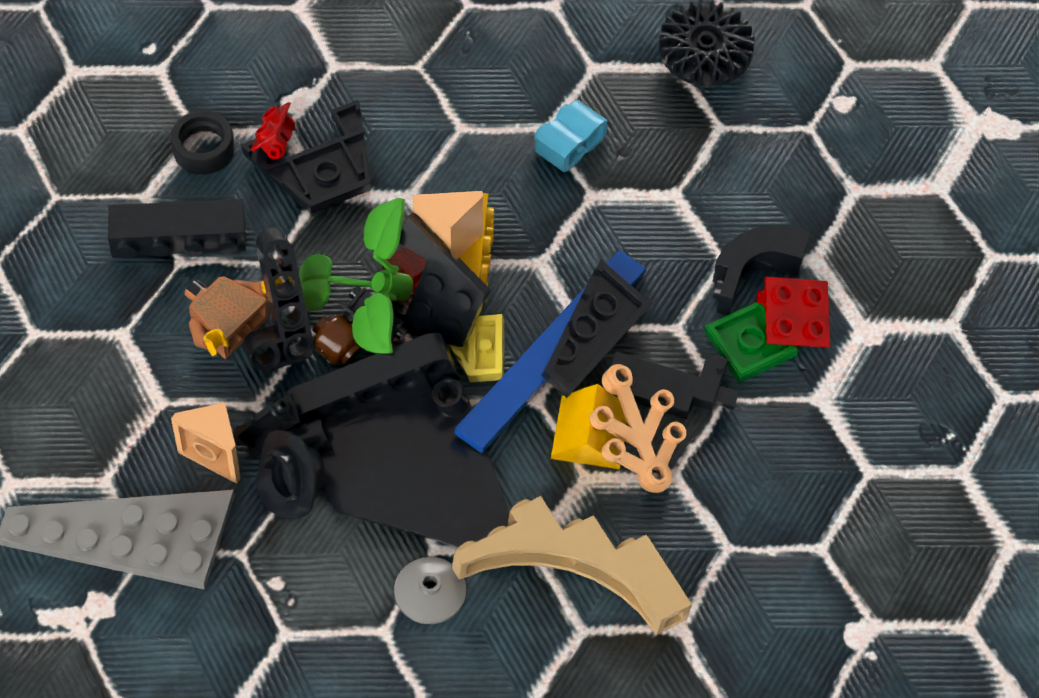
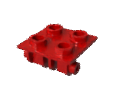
(796, 312)

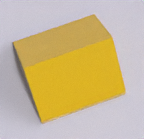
(576, 437)

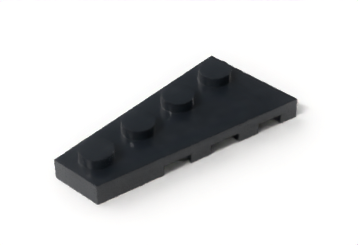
(596, 325)

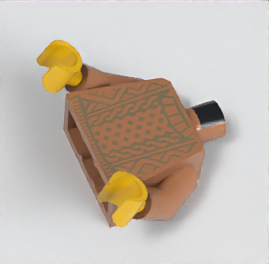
(226, 313)

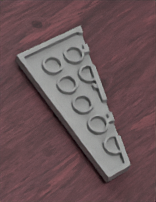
(144, 536)

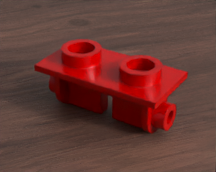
(275, 131)

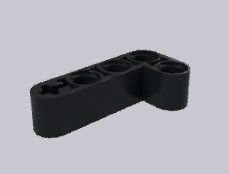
(280, 297)

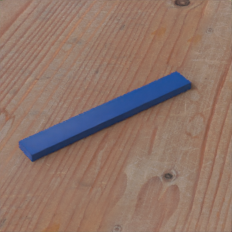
(524, 377)

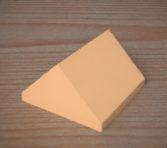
(452, 217)
(207, 439)

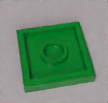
(743, 342)

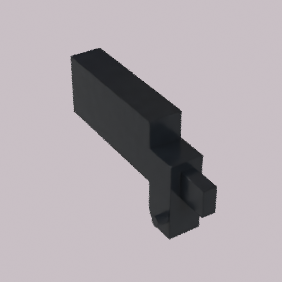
(685, 387)

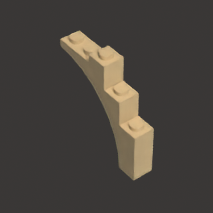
(536, 539)

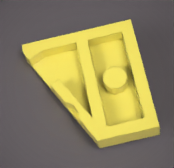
(484, 352)

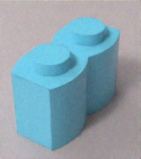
(570, 135)

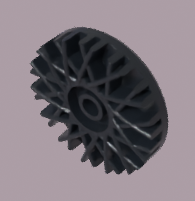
(706, 44)

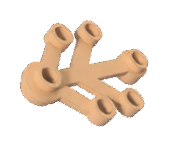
(637, 432)

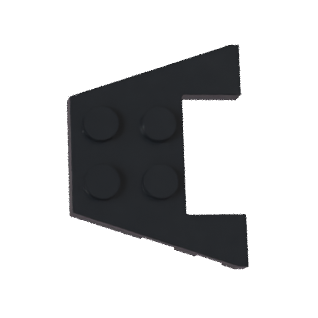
(325, 172)
(447, 291)

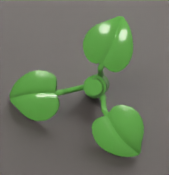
(374, 321)

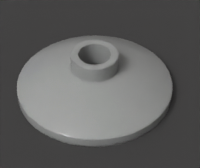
(427, 604)

